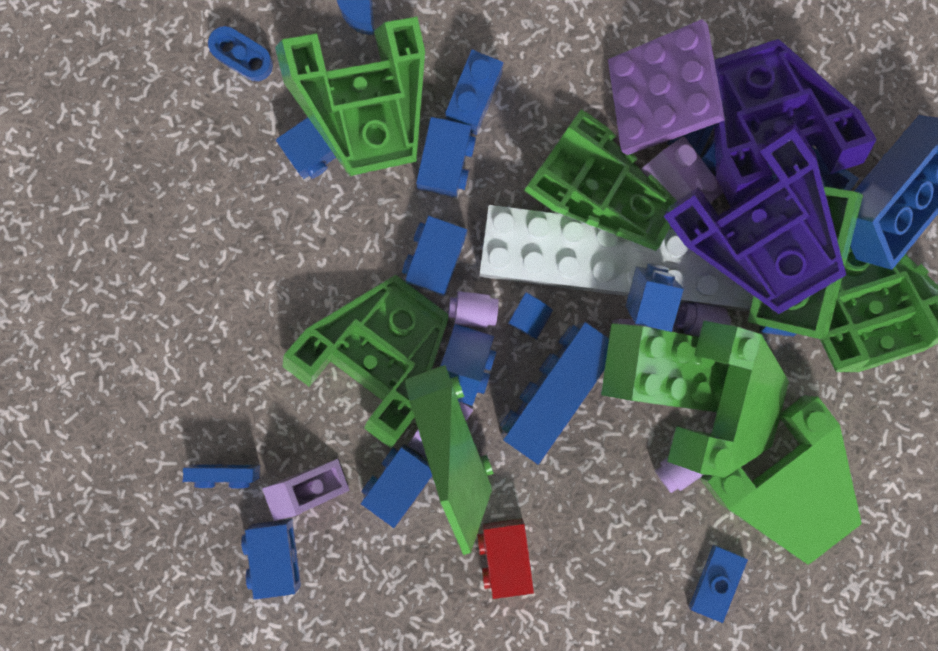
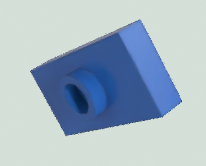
(718, 583)

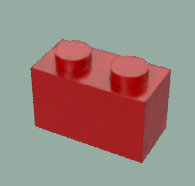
(507, 558)

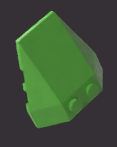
(601, 185)
(881, 315)

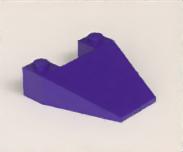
(765, 93)
(777, 238)

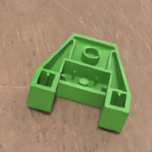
(363, 110)
(379, 344)
(747, 407)
(451, 452)
(806, 496)

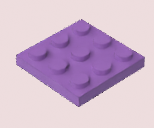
(665, 88)

